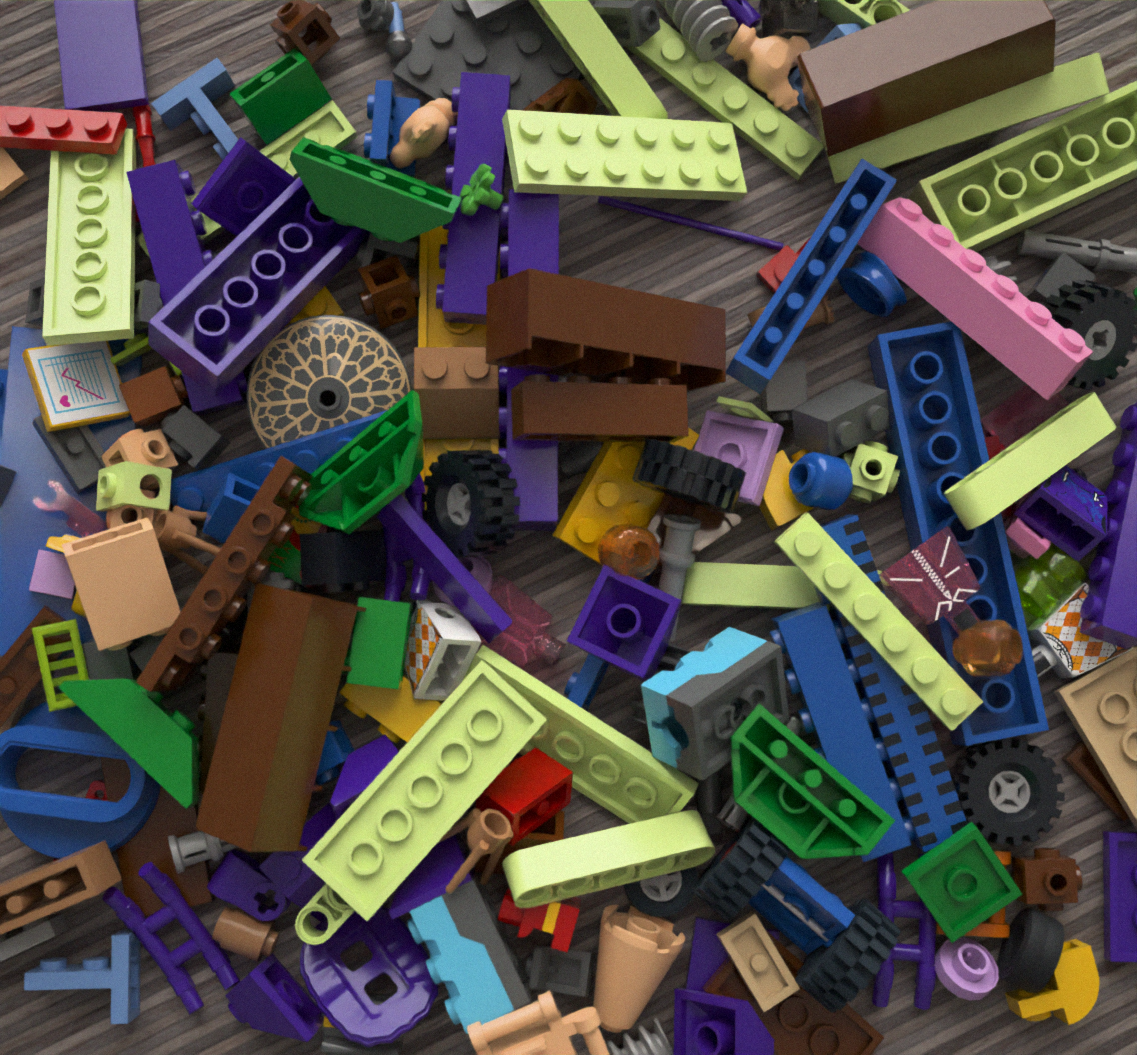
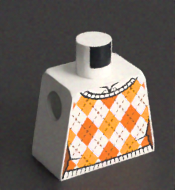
(1062, 644)
(438, 649)

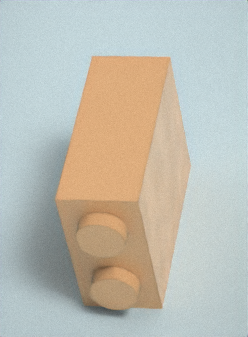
(123, 584)

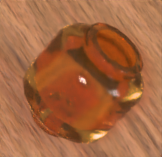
(629, 550)
(988, 648)

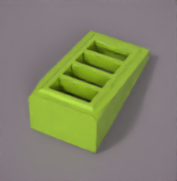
(60, 700)

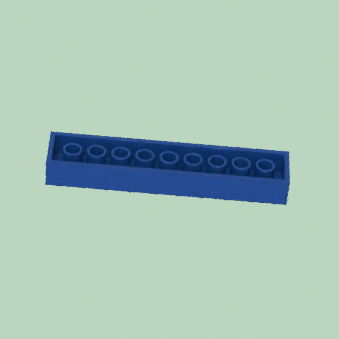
(937, 444)

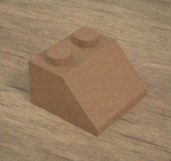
(457, 393)

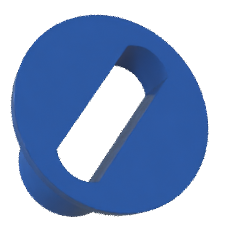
(66, 823)

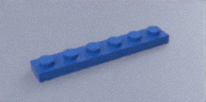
(199, 488)

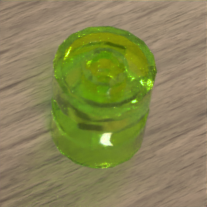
(1046, 580)

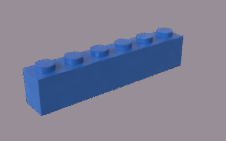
(810, 276)
(835, 711)

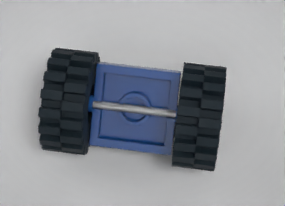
(842, 941)

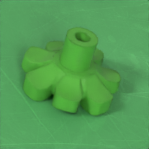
(479, 192)

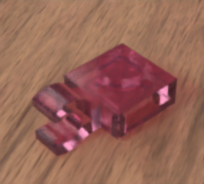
(81, 518)

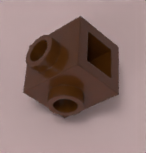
(305, 29)
(391, 300)
(1047, 879)

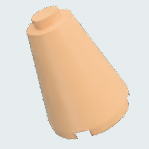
(631, 964)

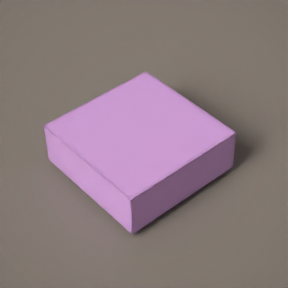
(52, 575)

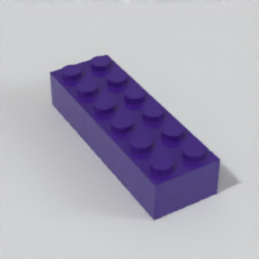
(252, 289)

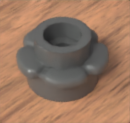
(375, 14)

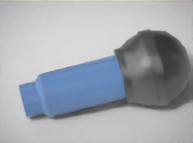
(398, 42)

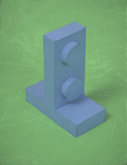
(194, 100)
(97, 973)

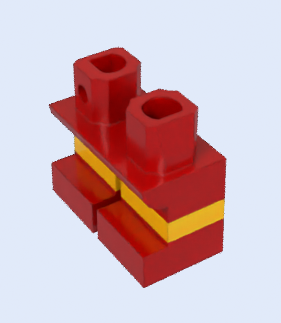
(554, 918)

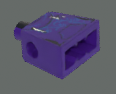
(1067, 512)

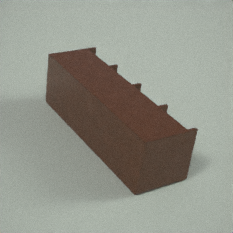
(922, 66)
(602, 331)
(276, 719)

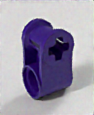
(244, 885)

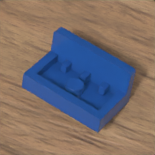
(388, 116)

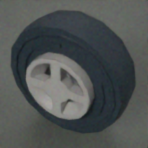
(664, 893)

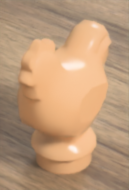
(769, 63)
(423, 132)

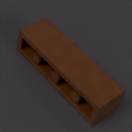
(598, 410)

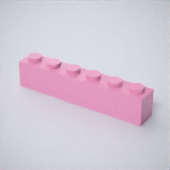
(975, 297)

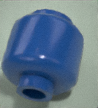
(821, 481)

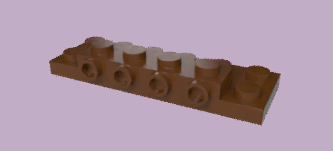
(228, 579)

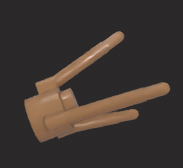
(176, 531)
(486, 835)

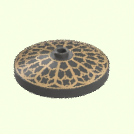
(320, 357)

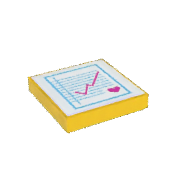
(75, 384)

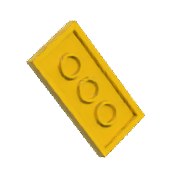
(610, 497)

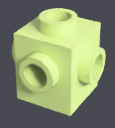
(869, 487)

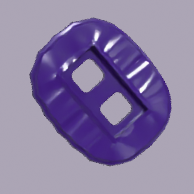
(342, 992)

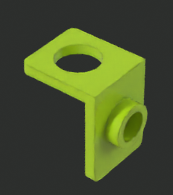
(134, 348)

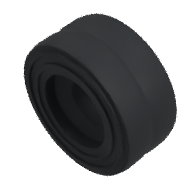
(1031, 950)

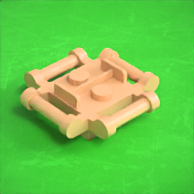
(538, 1031)

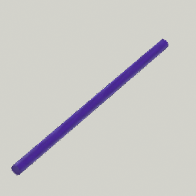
(690, 223)

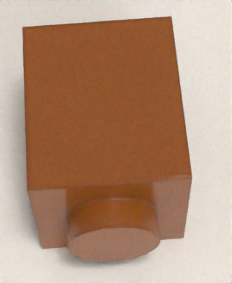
(154, 395)

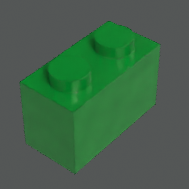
(281, 96)
(379, 643)

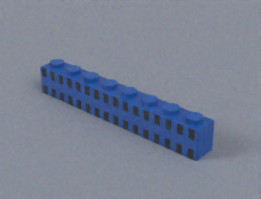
(897, 716)

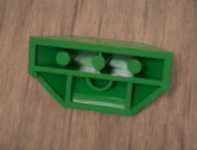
(370, 194)
(368, 469)
(145, 730)
(800, 793)

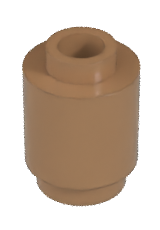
(245, 934)

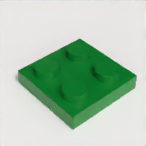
(961, 882)

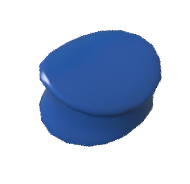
(872, 285)

